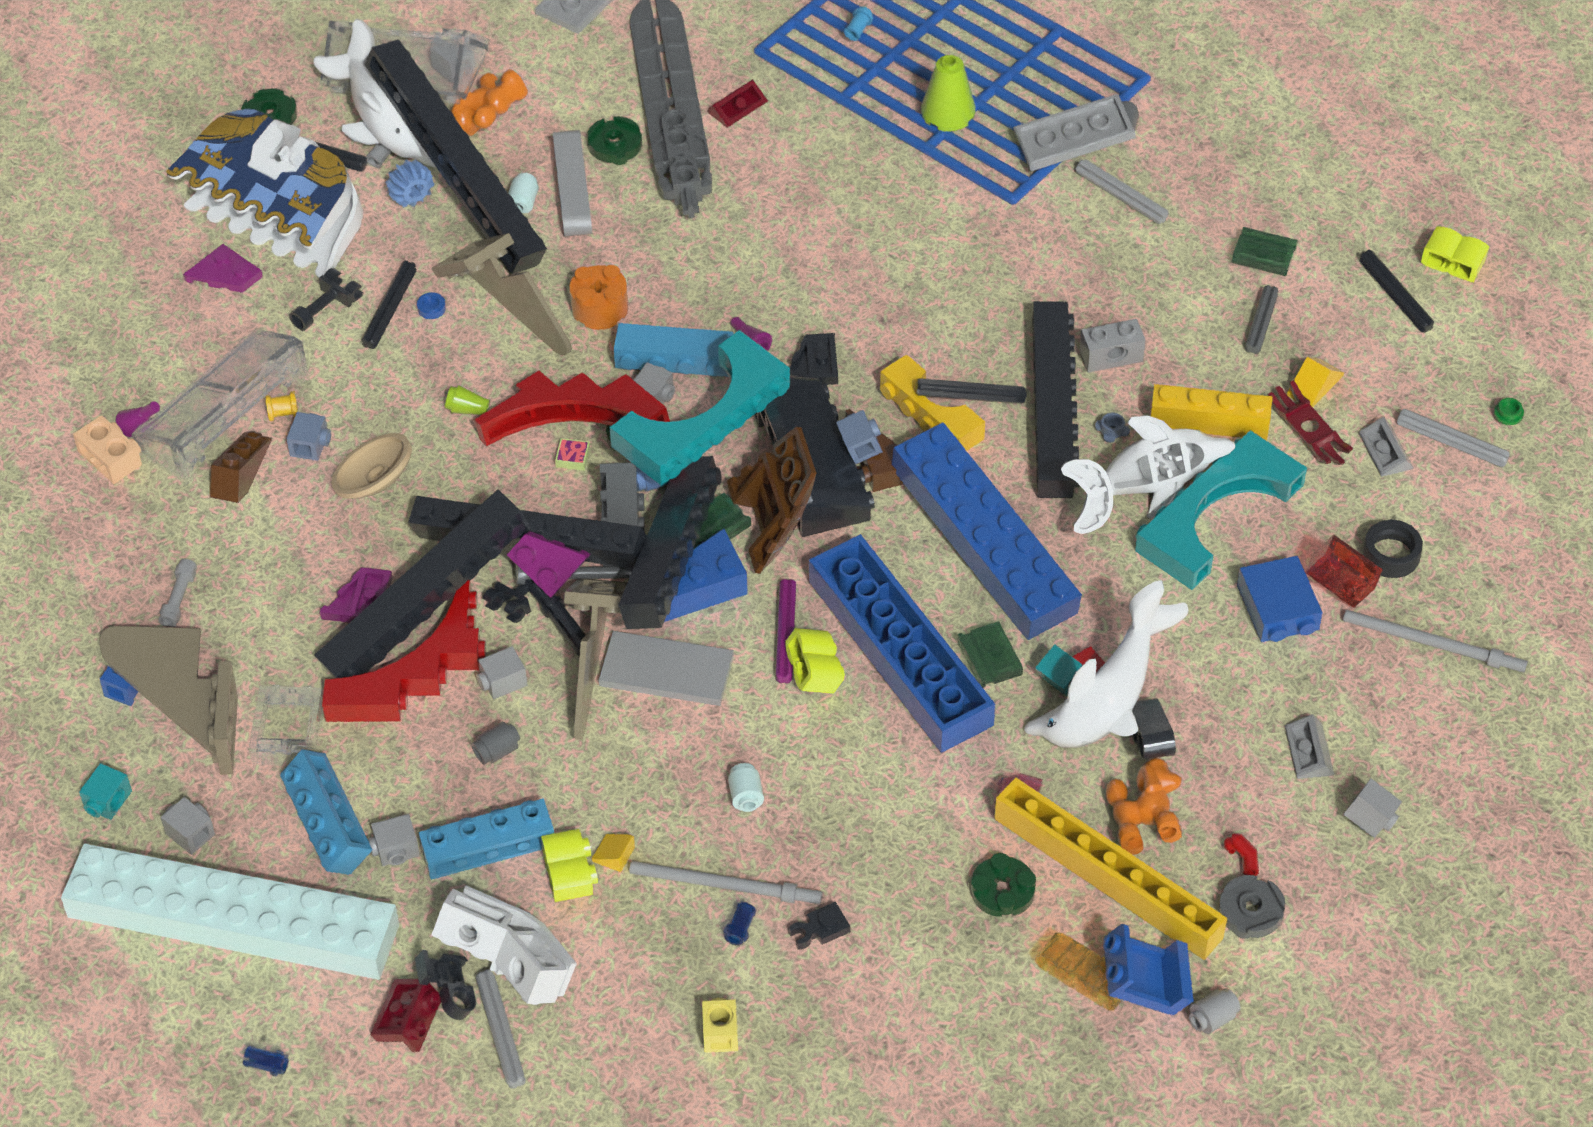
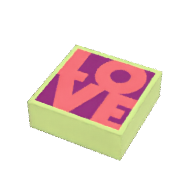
(572, 454)

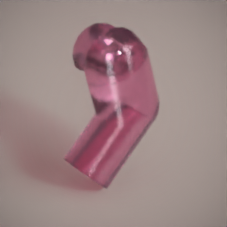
(1033, 782)

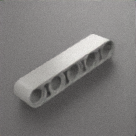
(572, 183)

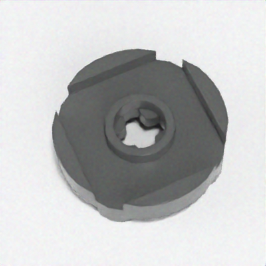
(1252, 923)

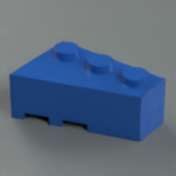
(710, 578)

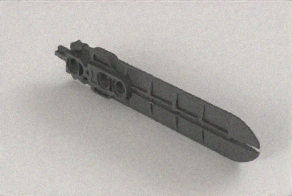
(677, 133)

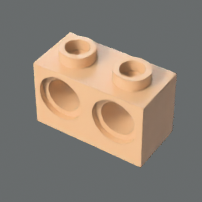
(108, 449)

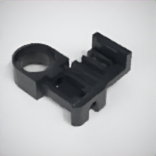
(450, 978)

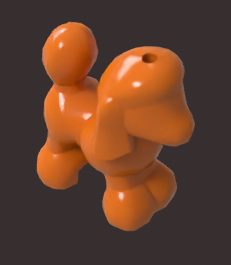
(486, 102)
(1150, 808)

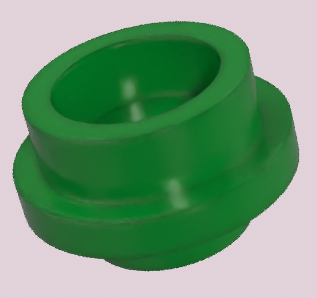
(1509, 411)

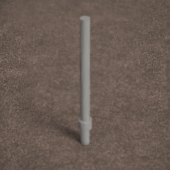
(1494, 656)
(787, 892)

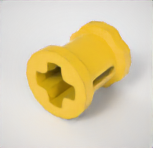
(281, 405)

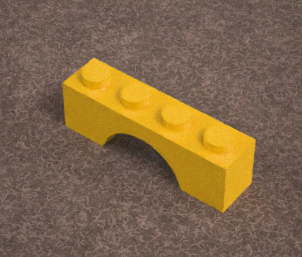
(898, 384)

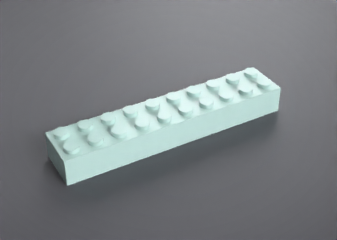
(231, 911)

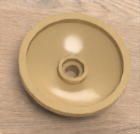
(372, 466)

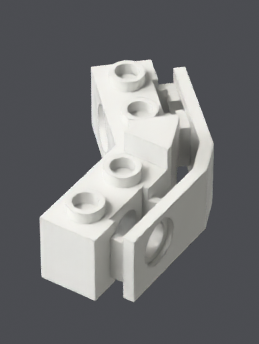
(510, 939)

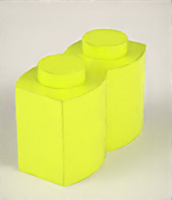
(1455, 253)
(814, 660)
(567, 865)

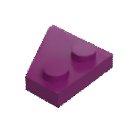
(224, 270)
(546, 561)
(357, 595)

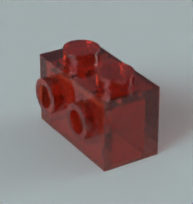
(1344, 571)

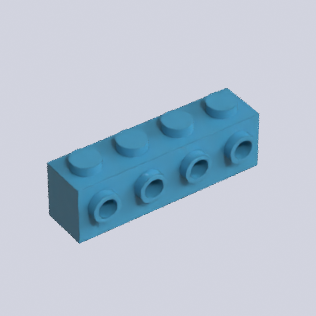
(669, 347)
(325, 812)
(485, 838)

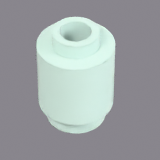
(524, 191)
(745, 787)

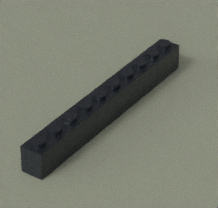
(454, 153)

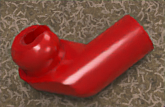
(1247, 851)

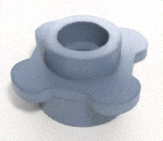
(1112, 420)

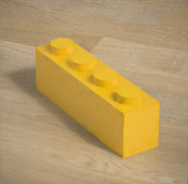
(1212, 410)

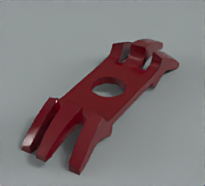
(1297, 414)

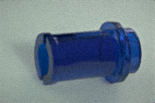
(740, 924)
(266, 1060)

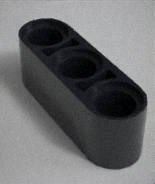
(1154, 733)

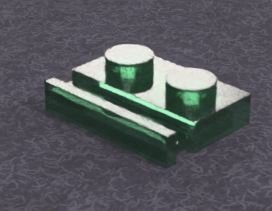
(1264, 251)
(723, 515)
(990, 654)

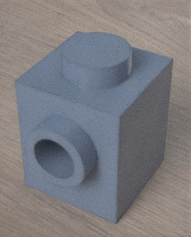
(308, 436)
(860, 436)

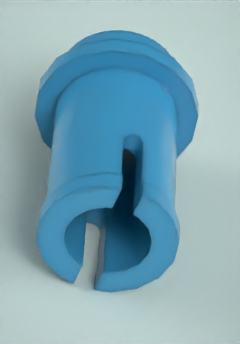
(861, 18)

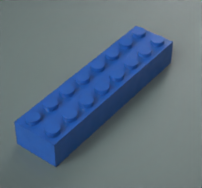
(986, 531)
(901, 643)

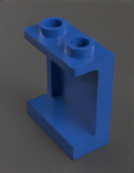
(1147, 973)

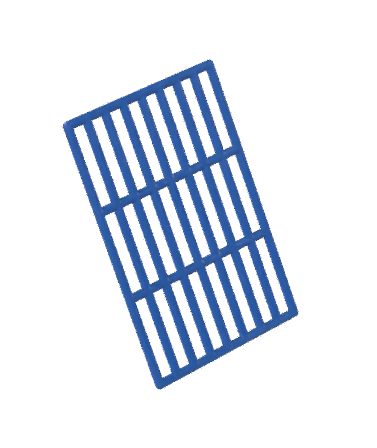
(990, 88)

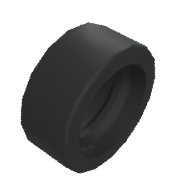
(1397, 531)

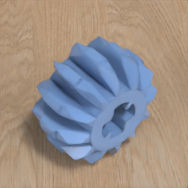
(409, 183)

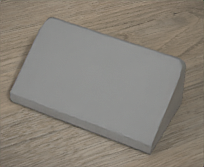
(1385, 448)
(1309, 748)

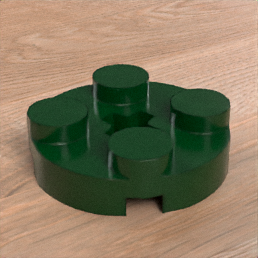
(273, 99)
(615, 151)
(1004, 902)

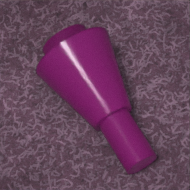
(760, 337)
(130, 419)

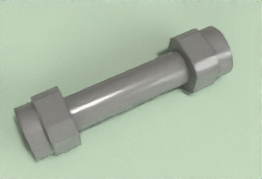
(170, 612)

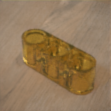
(1077, 968)

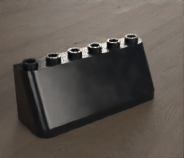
(838, 489)

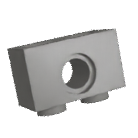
(1112, 345)

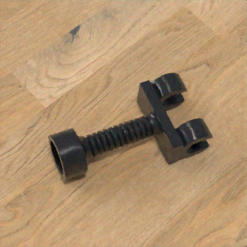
(329, 283)
(517, 603)

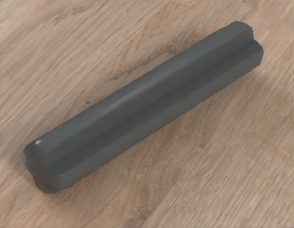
(1261, 319)

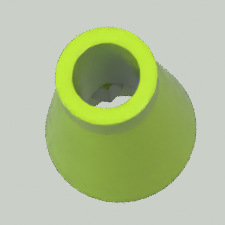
(464, 401)

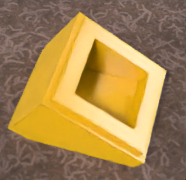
(614, 851)

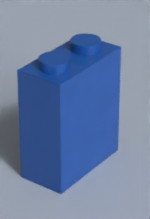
(1279, 599)

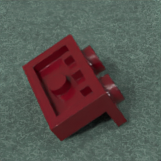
(407, 1013)

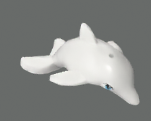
(380, 119)
(1150, 465)
(1104, 699)

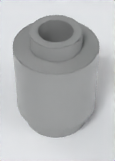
(1214, 1010)

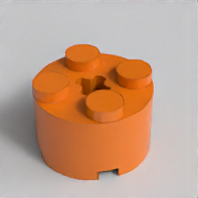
(599, 296)

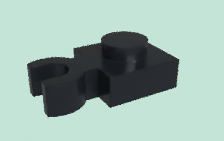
(824, 924)

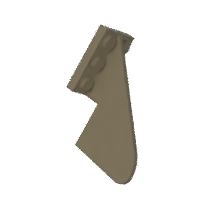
(514, 291)
(604, 599)
(165, 671)

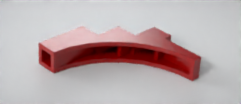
(578, 399)
(385, 692)

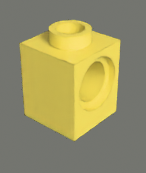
(720, 1037)

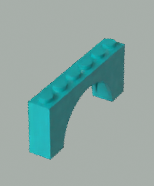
(669, 447)
(1251, 467)

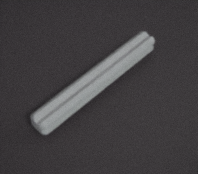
(1122, 191)
(1453, 438)
(500, 1029)

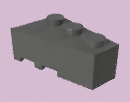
(620, 495)

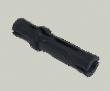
(555, 610)

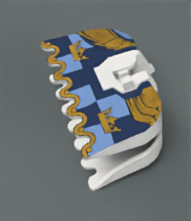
(274, 185)

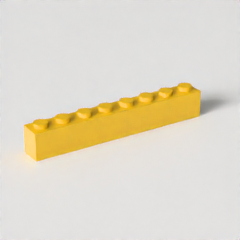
(1110, 868)

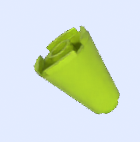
(948, 96)

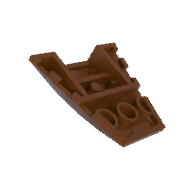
(777, 492)

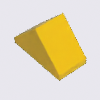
(1316, 379)

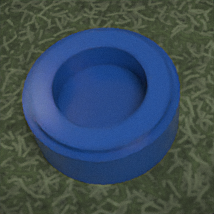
(431, 305)

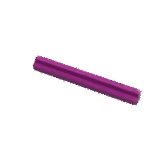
(786, 625)

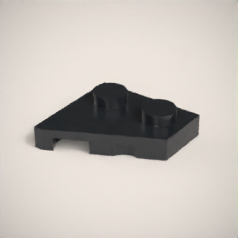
(816, 358)

